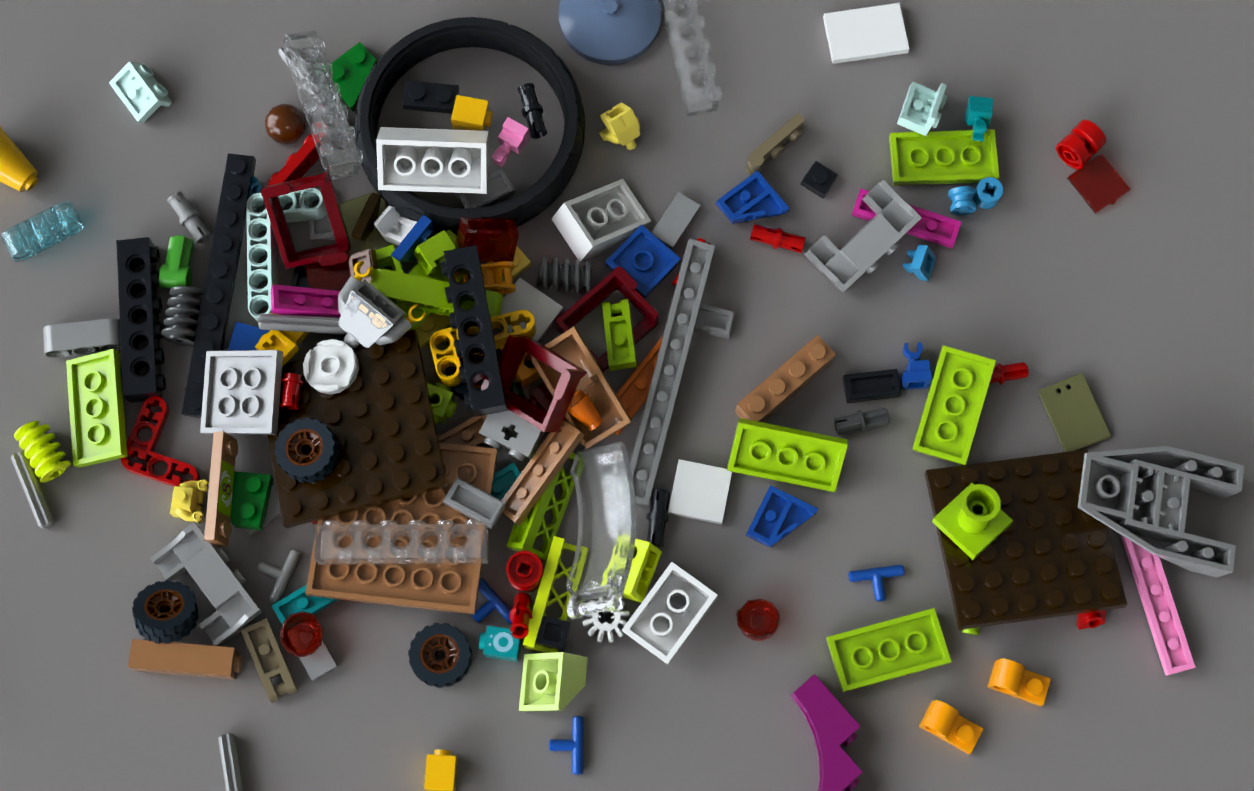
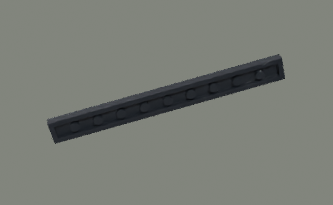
(220, 274)

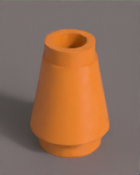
(584, 410)

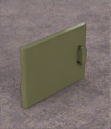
(351, 212)
(1074, 413)

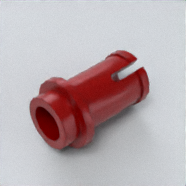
(291, 389)

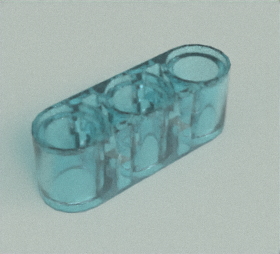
(42, 231)

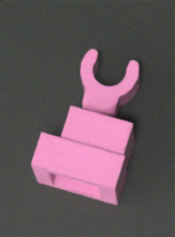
(512, 138)

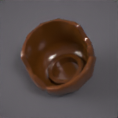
(285, 123)

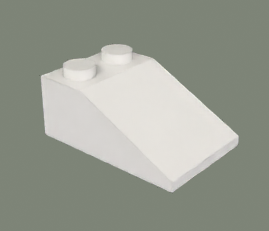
(599, 219)
(670, 613)

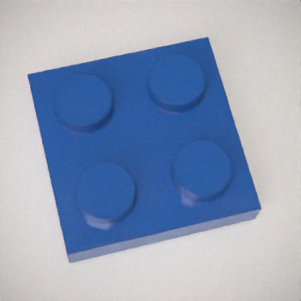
(644, 260)

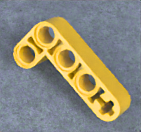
(449, 358)

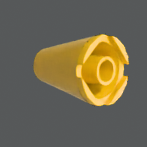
(14, 167)

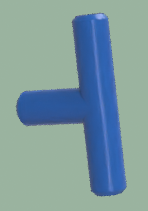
(877, 576)
(494, 602)
(574, 744)

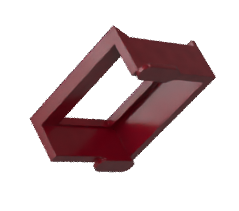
(325, 255)
(626, 285)
(509, 364)

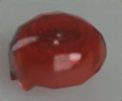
(758, 619)
(301, 634)

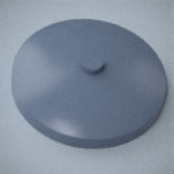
(610, 29)

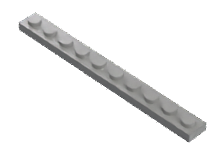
(669, 368)

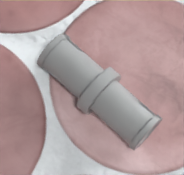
(189, 217)

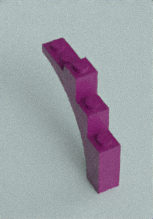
(831, 728)

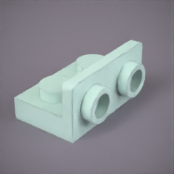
(139, 90)

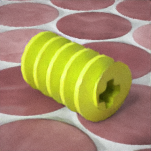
(40, 450)

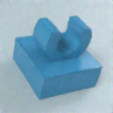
(922, 262)

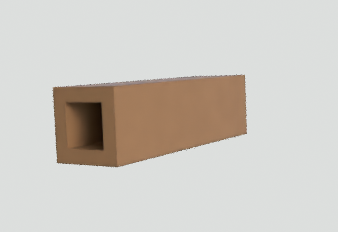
(185, 659)

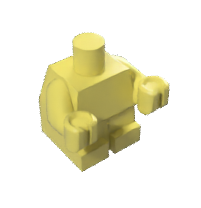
(621, 126)
(187, 500)

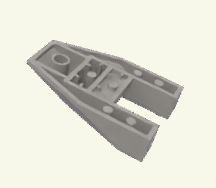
(1146, 501)

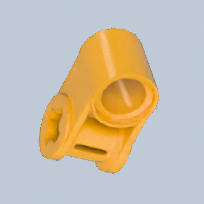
(493, 274)

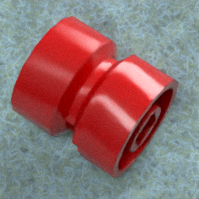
(1081, 144)
(524, 571)

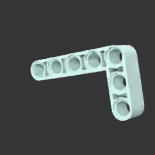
(268, 245)

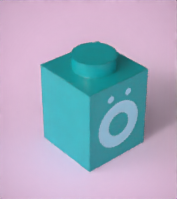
(499, 644)

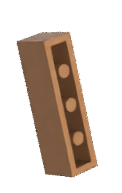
(786, 381)

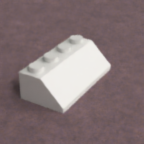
(432, 160)

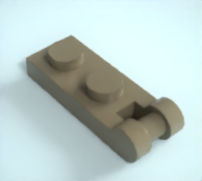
(775, 144)
(268, 659)

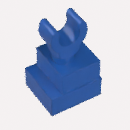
(917, 371)

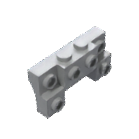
(874, 239)
(215, 579)

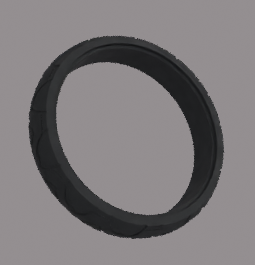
(484, 34)

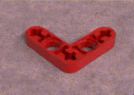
(147, 448)

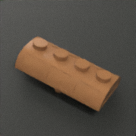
(573, 348)

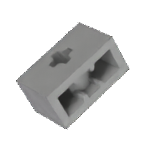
(523, 445)

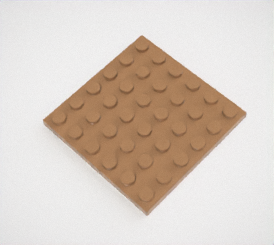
(412, 585)

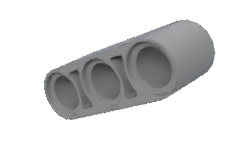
(81, 338)

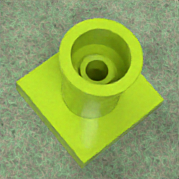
(973, 519)

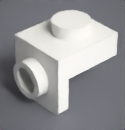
(393, 226)

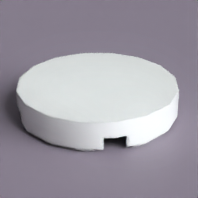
(331, 366)

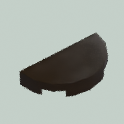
(367, 218)

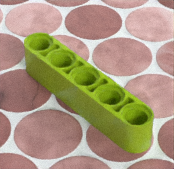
(429, 293)

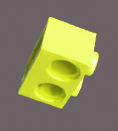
(641, 570)

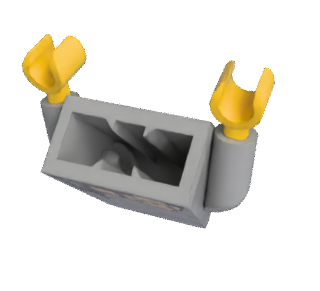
(369, 314)

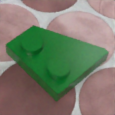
(351, 72)
(250, 499)

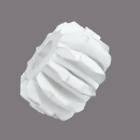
(606, 628)

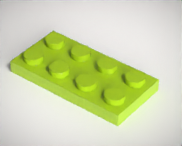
(942, 157)
(953, 405)
(96, 408)
(787, 455)
(888, 650)

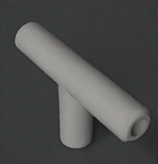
(282, 575)

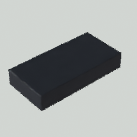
(872, 386)

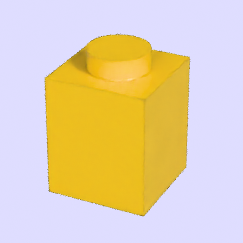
(471, 114)
(441, 771)

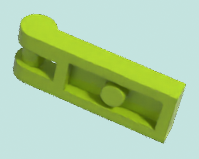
(619, 335)

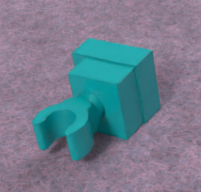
(978, 114)

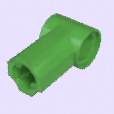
(177, 266)

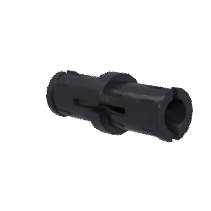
(532, 110)
(657, 517)

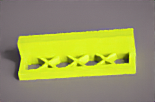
(544, 592)

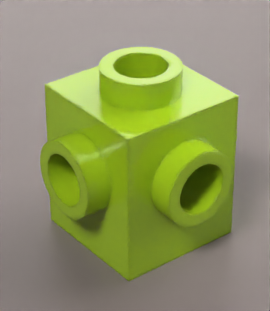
(445, 402)

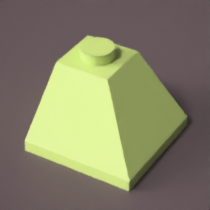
(551, 680)

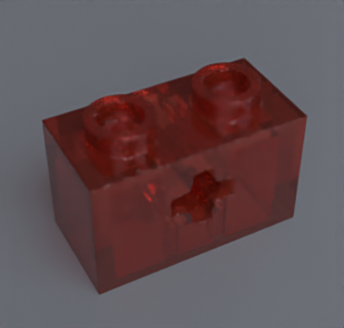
(493, 237)

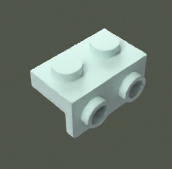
(922, 107)

